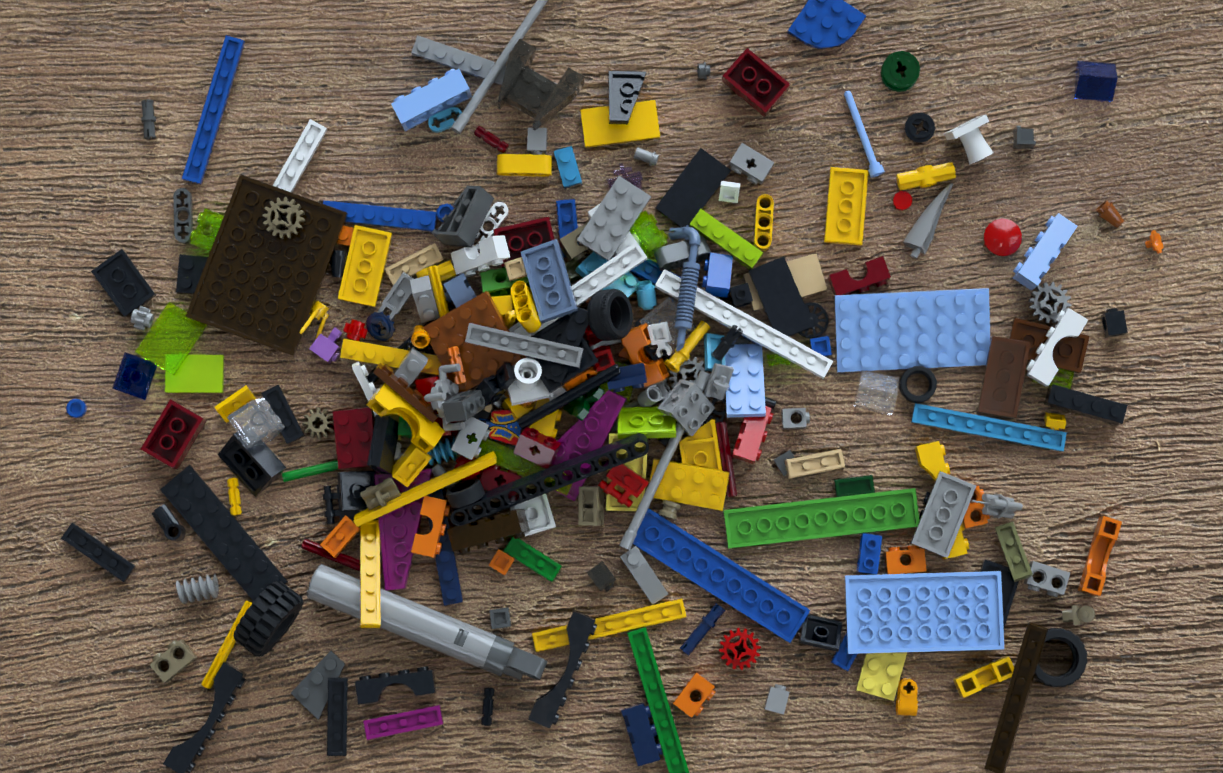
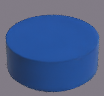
(76, 408)

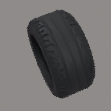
(610, 315)

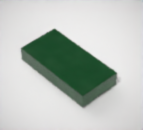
(854, 486)

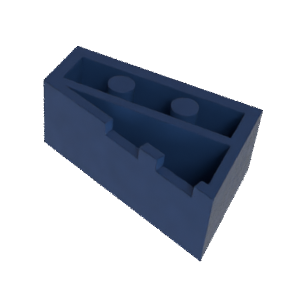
(641, 734)

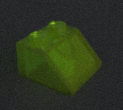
(648, 233)

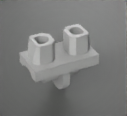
(718, 381)

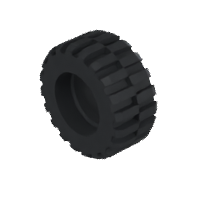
(268, 618)

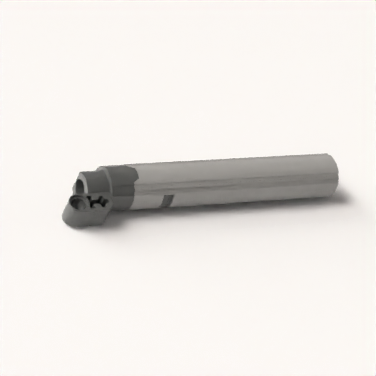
(427, 627)

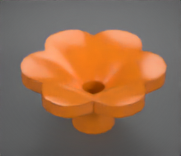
(1155, 242)

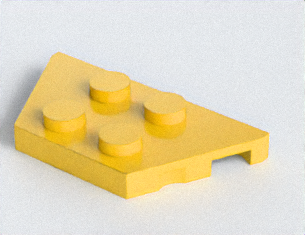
(702, 448)

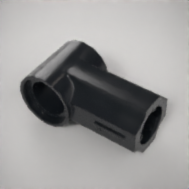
(167, 522)

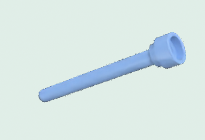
(875, 168)

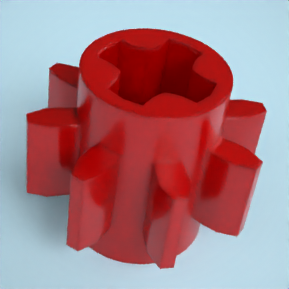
(355, 330)

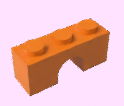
(634, 343)
(436, 510)

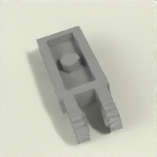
(397, 296)

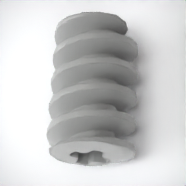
(198, 589)

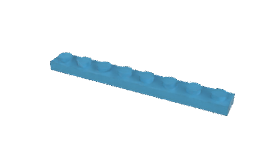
(989, 427)

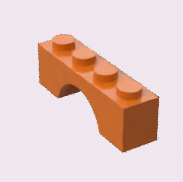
(1099, 552)

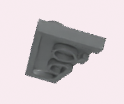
(313, 689)

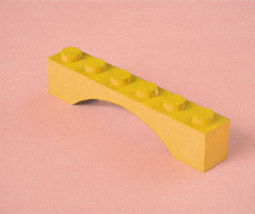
(932, 461)

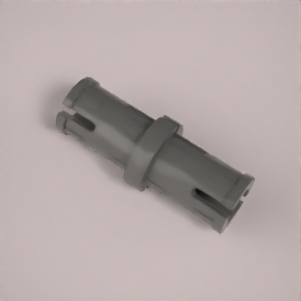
(148, 119)

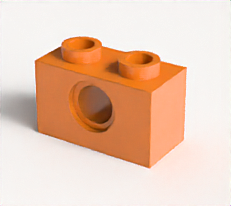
(916, 564)
(683, 700)

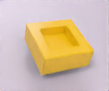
(1055, 421)

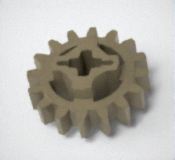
(277, 223)

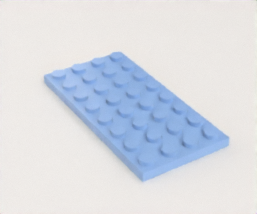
(912, 329)
(924, 612)

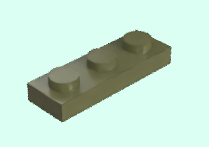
(1013, 551)

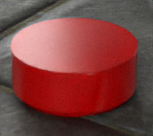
(902, 200)

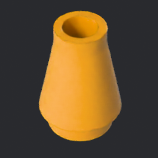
(420, 337)

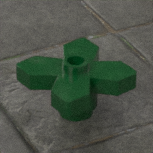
(581, 406)

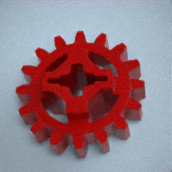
(728, 645)

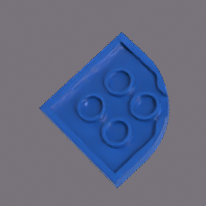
(826, 23)

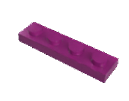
(403, 722)

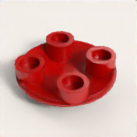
(1002, 237)

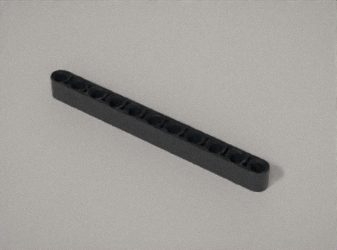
(556, 473)

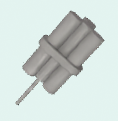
(999, 506)

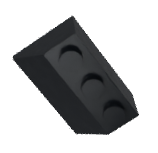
(253, 466)

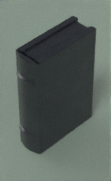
(383, 444)

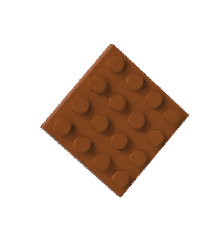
(452, 330)

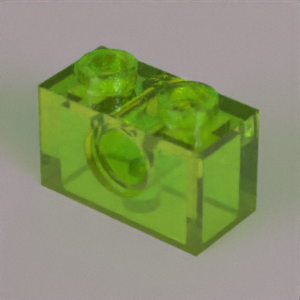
(206, 219)

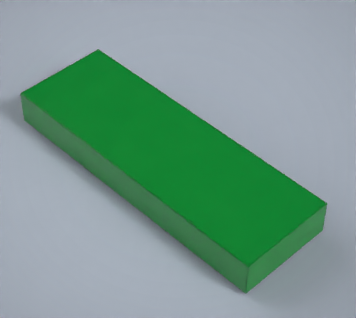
(532, 558)

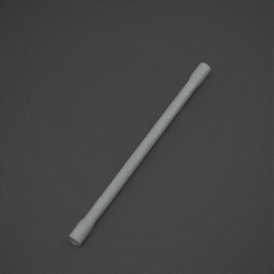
(464, 117)
(631, 532)

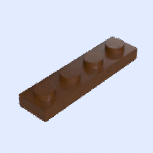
(400, 386)

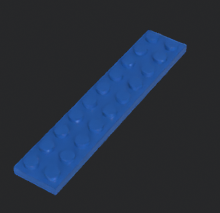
(720, 576)

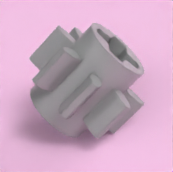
(142, 318)

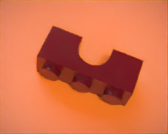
(876, 274)

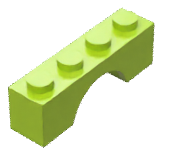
(735, 245)

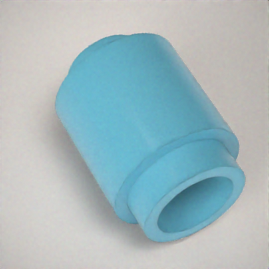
(646, 295)

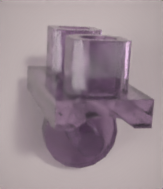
(634, 178)

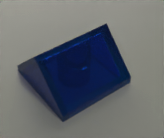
(1095, 81)
(134, 376)

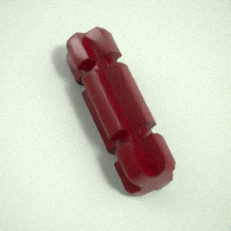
(491, 139)

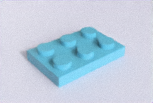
(626, 283)

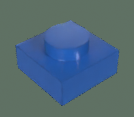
(821, 345)

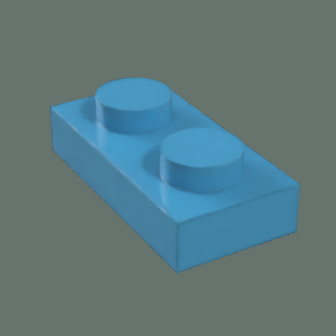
(567, 167)

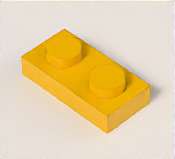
(234, 402)

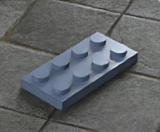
(549, 281)

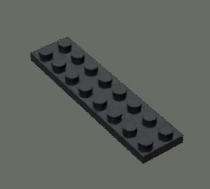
(221, 532)

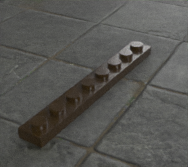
(1016, 698)

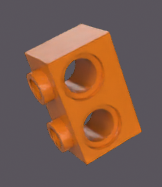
(975, 507)

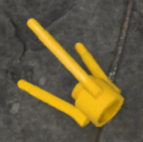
(318, 311)

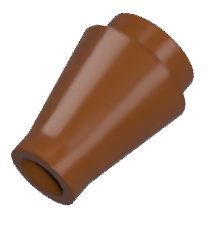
(1110, 214)

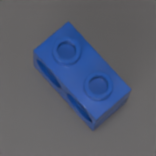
(869, 554)

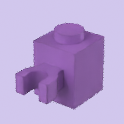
(326, 347)

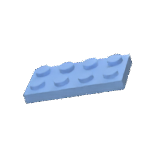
(746, 384)

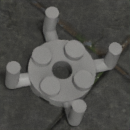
(442, 392)

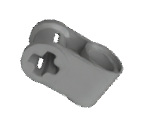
(654, 394)

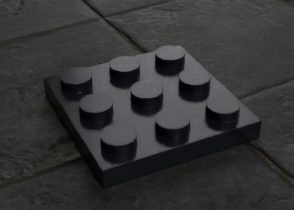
(554, 333)

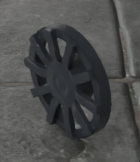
(814, 318)

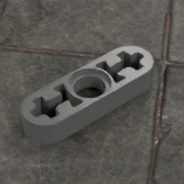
(187, 202)

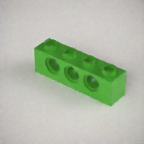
(491, 282)

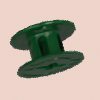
(894, 80)

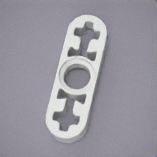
(496, 225)

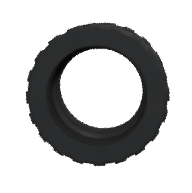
(1078, 664)

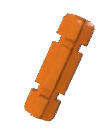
(455, 359)

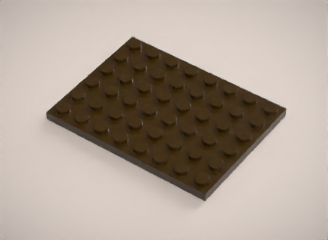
(261, 282)

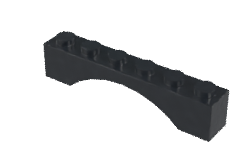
(226, 683)
(546, 707)

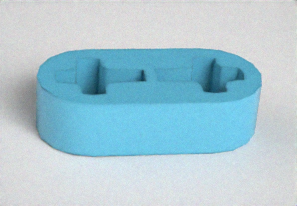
(443, 115)

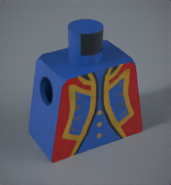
(503, 427)

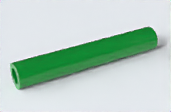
(310, 471)

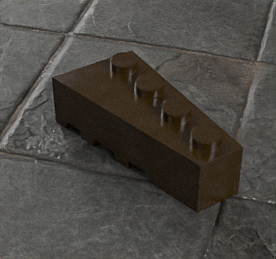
(489, 530)

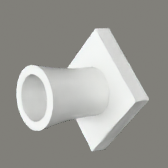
(971, 138)
(528, 385)

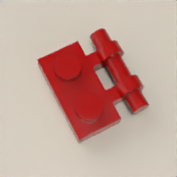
(627, 479)

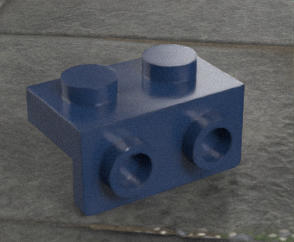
(630, 375)

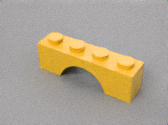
(424, 432)

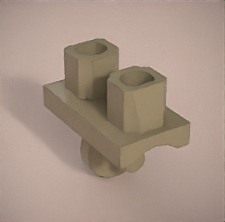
(380, 494)
(1079, 614)

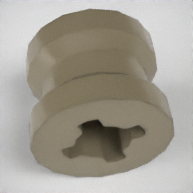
(669, 509)

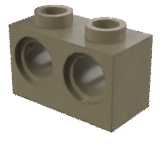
(591, 506)
(175, 665)

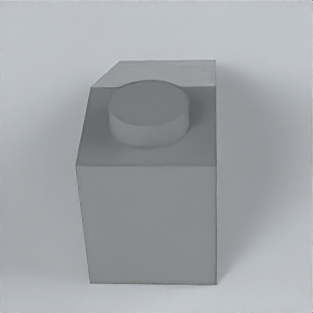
(644, 575)

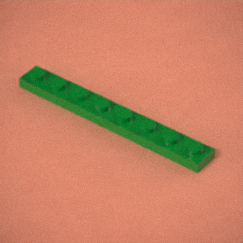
(657, 701)

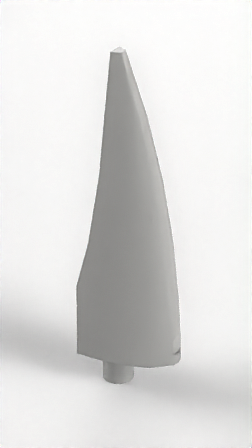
(924, 229)

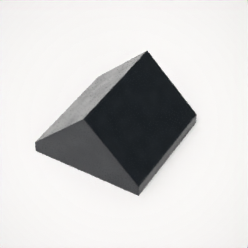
(821, 633)

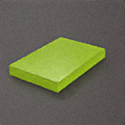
(197, 375)
(645, 421)

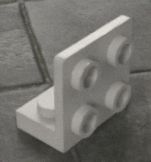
(687, 406)

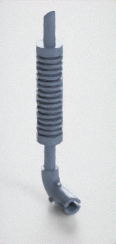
(688, 283)

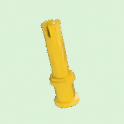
(683, 355)

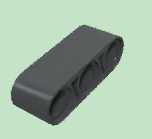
(675, 254)

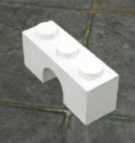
(492, 252)

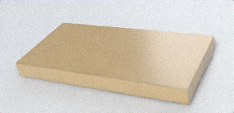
(806, 274)

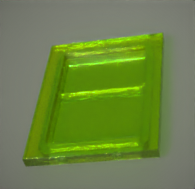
(170, 338)

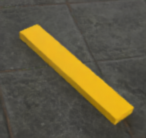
(370, 575)

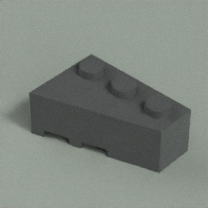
(466, 218)

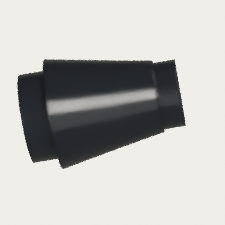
(338, 263)

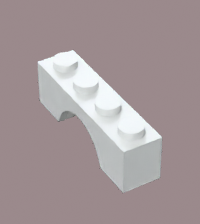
(1043, 367)

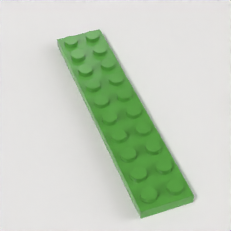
(821, 518)

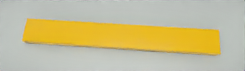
(427, 488)
(615, 624)

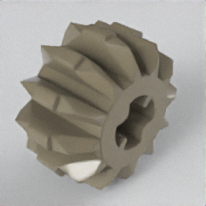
(314, 419)

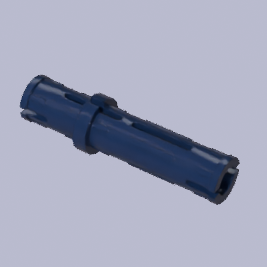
(705, 625)

